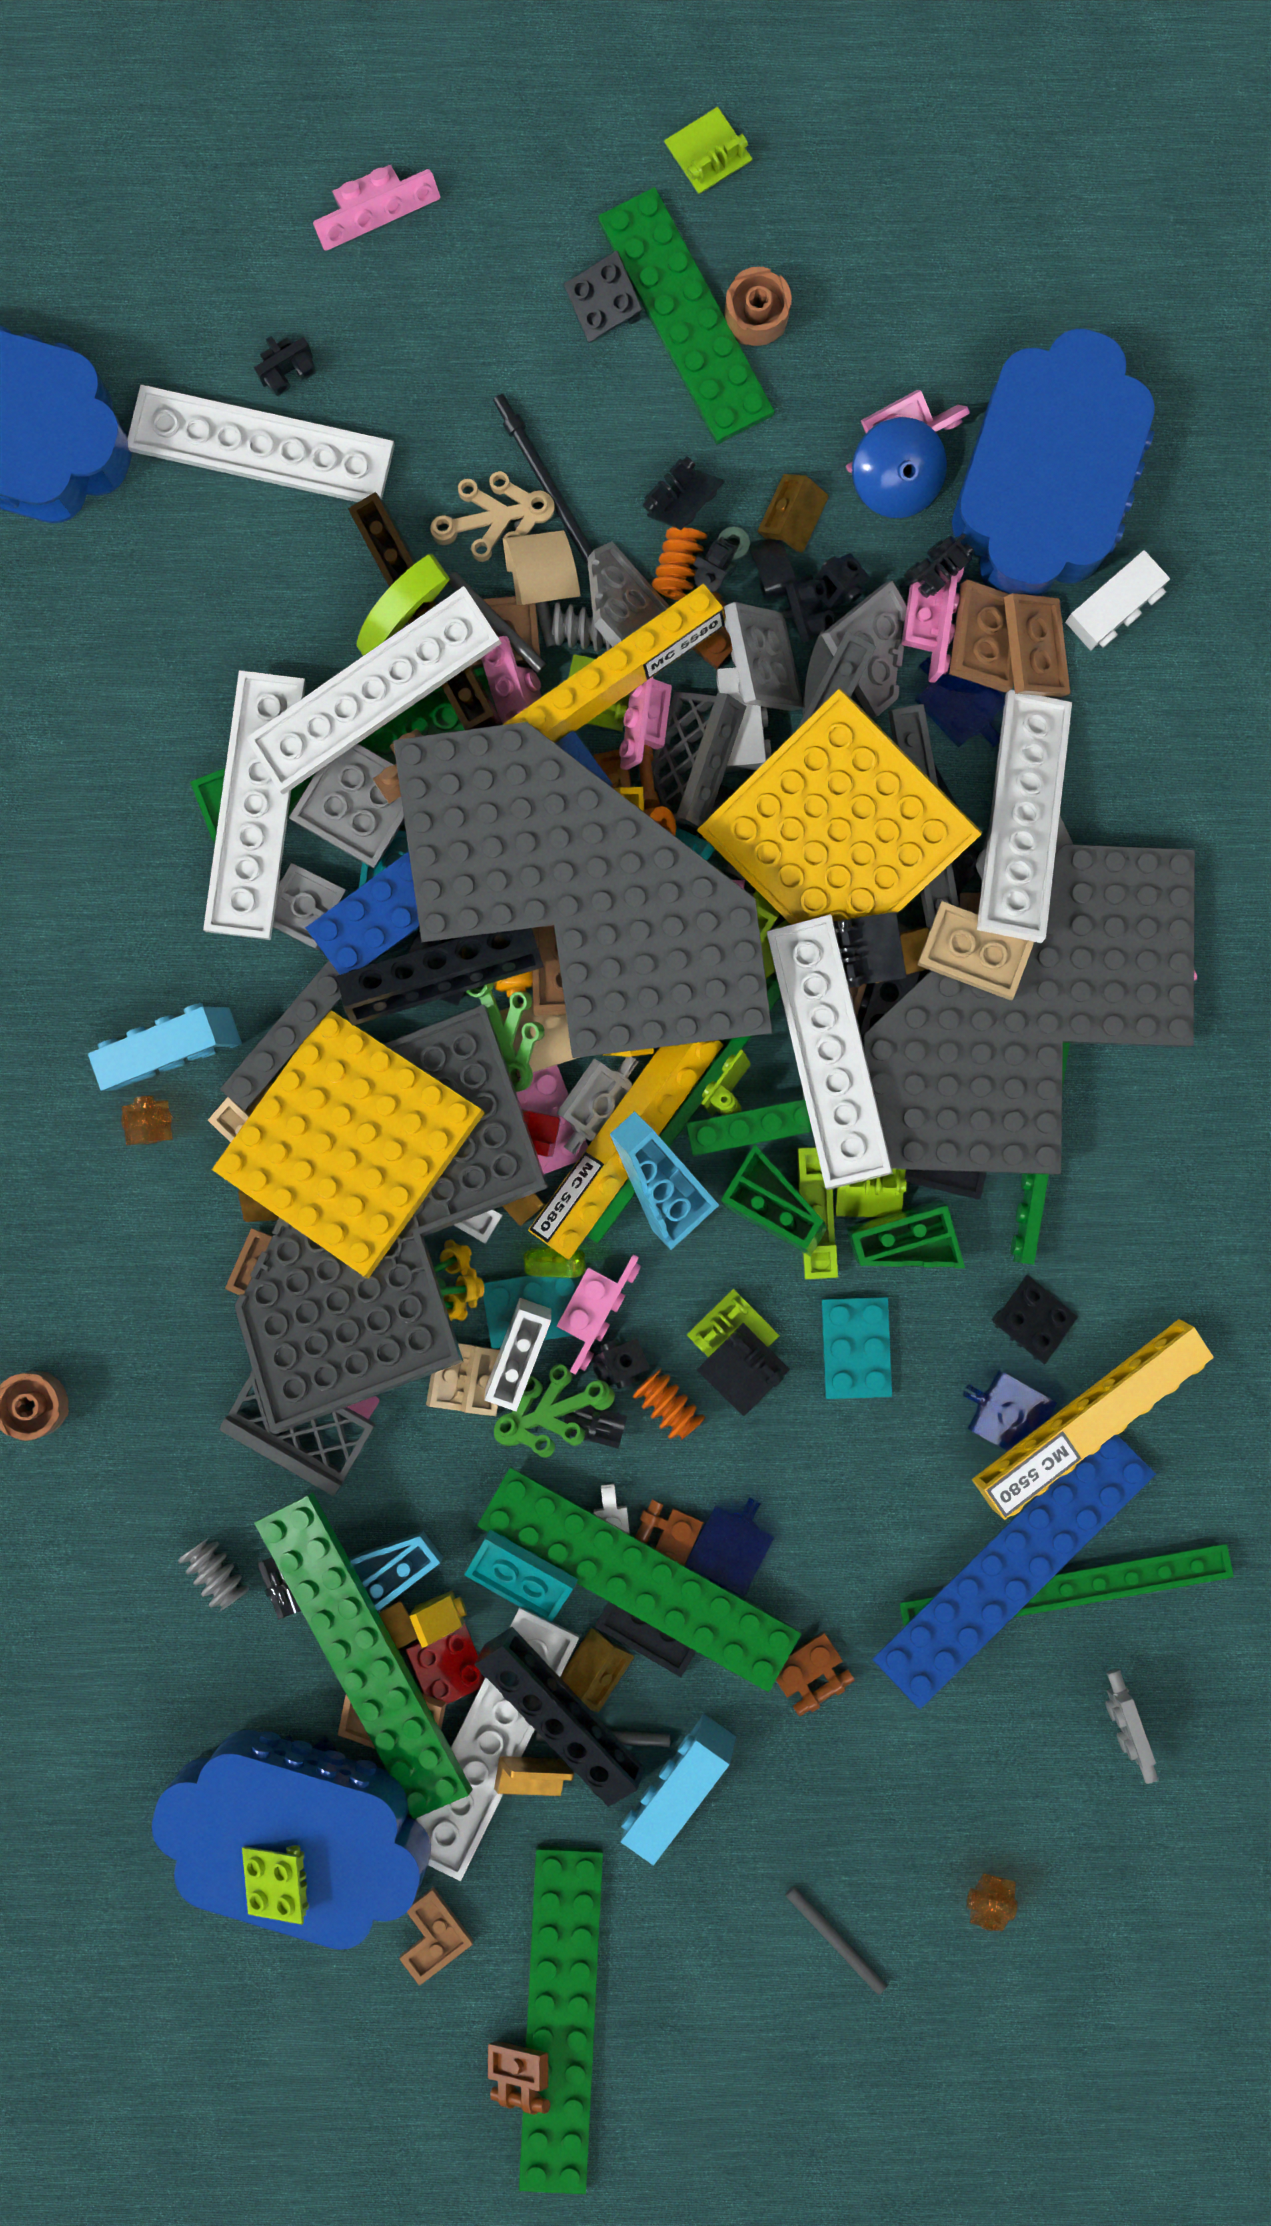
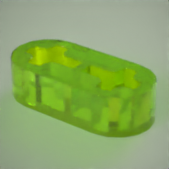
(549, 1263)

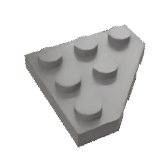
(620, 595)
(879, 622)

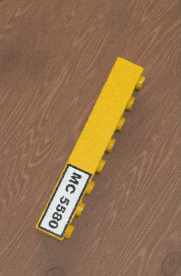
(625, 666)
(600, 1170)
(1092, 1419)

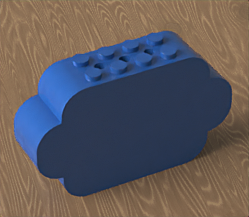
(55, 430)
(1054, 464)
(277, 1793)

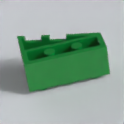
(773, 1204)
(908, 1238)

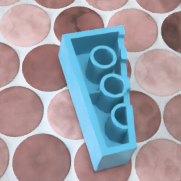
(163, 1046)
(664, 1186)
(679, 1790)

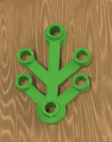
(507, 1032)
(548, 1411)

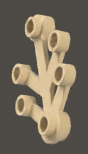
(497, 514)

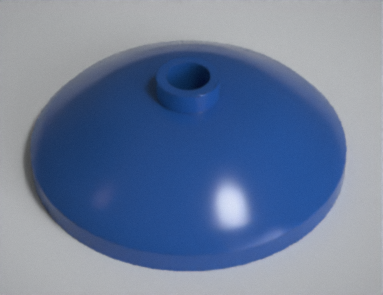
(881, 461)

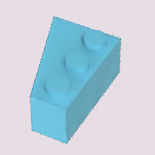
(395, 1566)

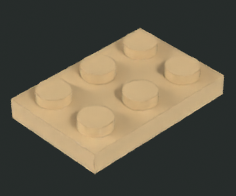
(972, 955)

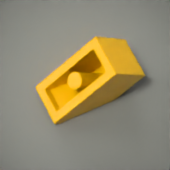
(438, 1617)

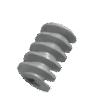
(576, 628)
(214, 1574)

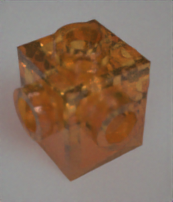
(146, 1121)
(992, 1902)

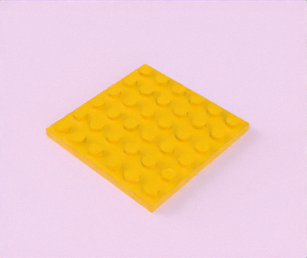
(839, 821)
(348, 1142)

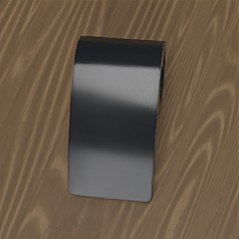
(773, 568)

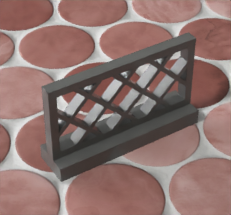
(708, 762)
(291, 1453)

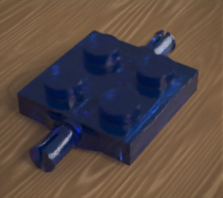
(961, 707)
(1008, 1411)
(730, 1548)

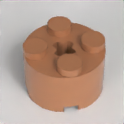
(773, 297)
(49, 1408)

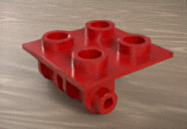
(447, 1666)

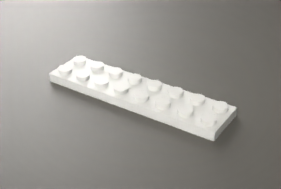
(259, 445)
(373, 690)
(250, 816)
(1024, 817)
(829, 1052)
(489, 1731)

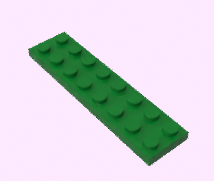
(686, 316)

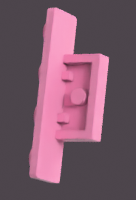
(374, 202)
(915, 407)
(930, 625)
(510, 685)
(645, 721)
(590, 1307)

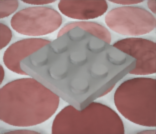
(763, 657)
(349, 808)

